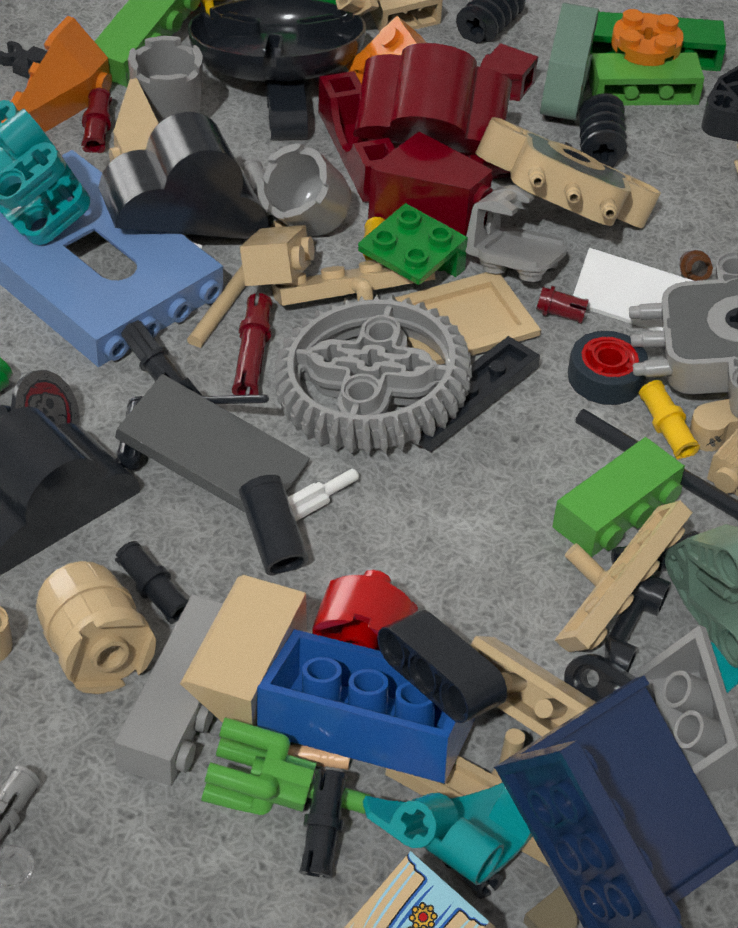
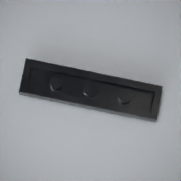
(491, 378)

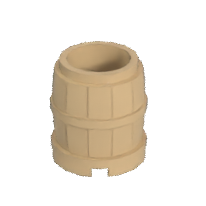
(93, 627)

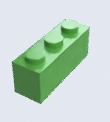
(668, 84)
(618, 497)

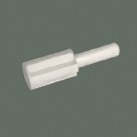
(318, 494)

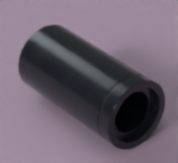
(273, 524)

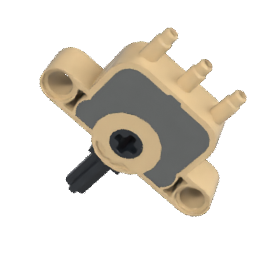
(567, 176)

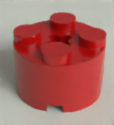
(359, 607)

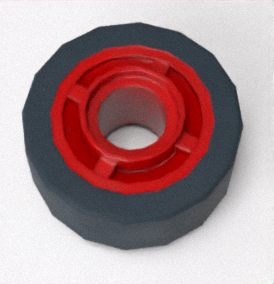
(603, 368)

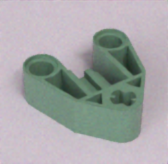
(569, 61)
(707, 581)

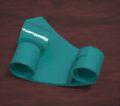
(467, 832)

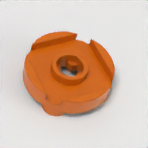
(647, 37)

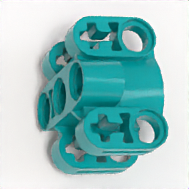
(35, 179)

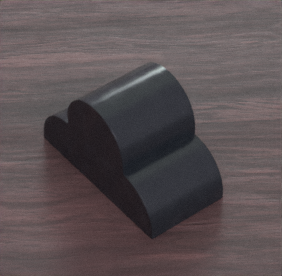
(182, 183)
(52, 483)

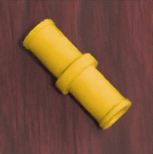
(669, 419)

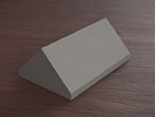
(696, 708)

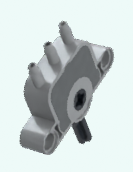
(696, 334)

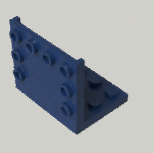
(619, 813)

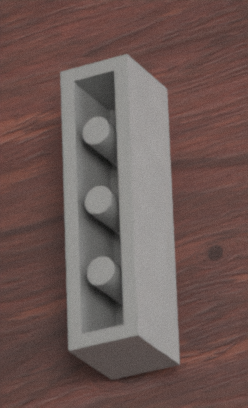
(166, 717)

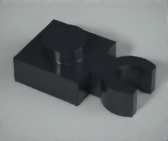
(21, 59)

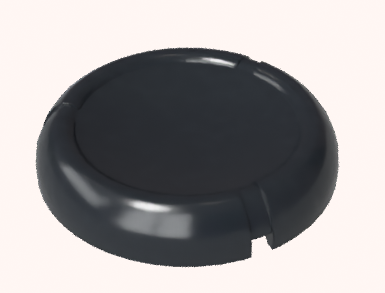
(277, 38)

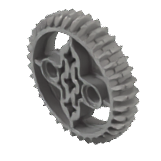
(373, 374)

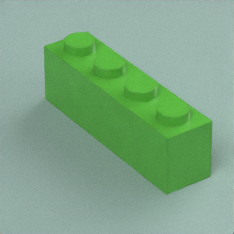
(136, 23)

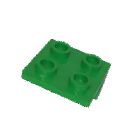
(415, 245)

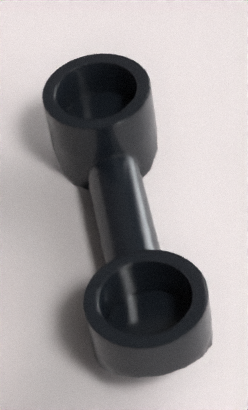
(648, 597)

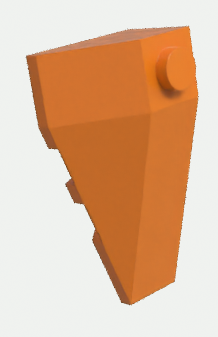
(64, 77)

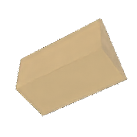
(243, 646)

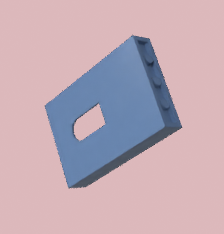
(92, 310)

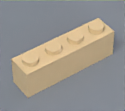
(533, 693)

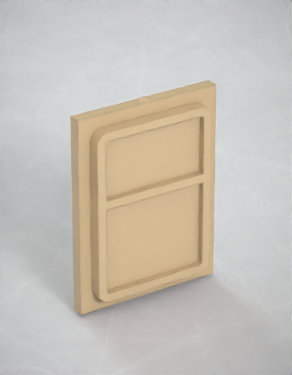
(482, 310)

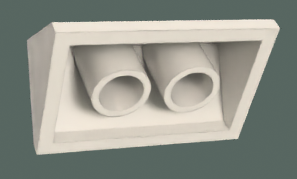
(618, 283)

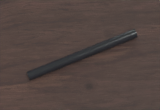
(689, 480)

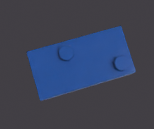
(356, 707)

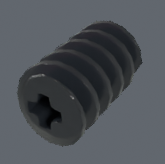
(486, 18)
(603, 128)

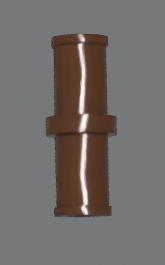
(704, 269)

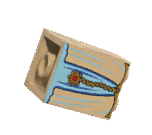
(417, 899)

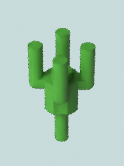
(273, 776)

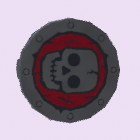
(47, 393)

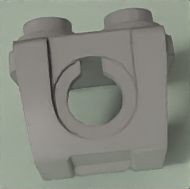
(514, 248)

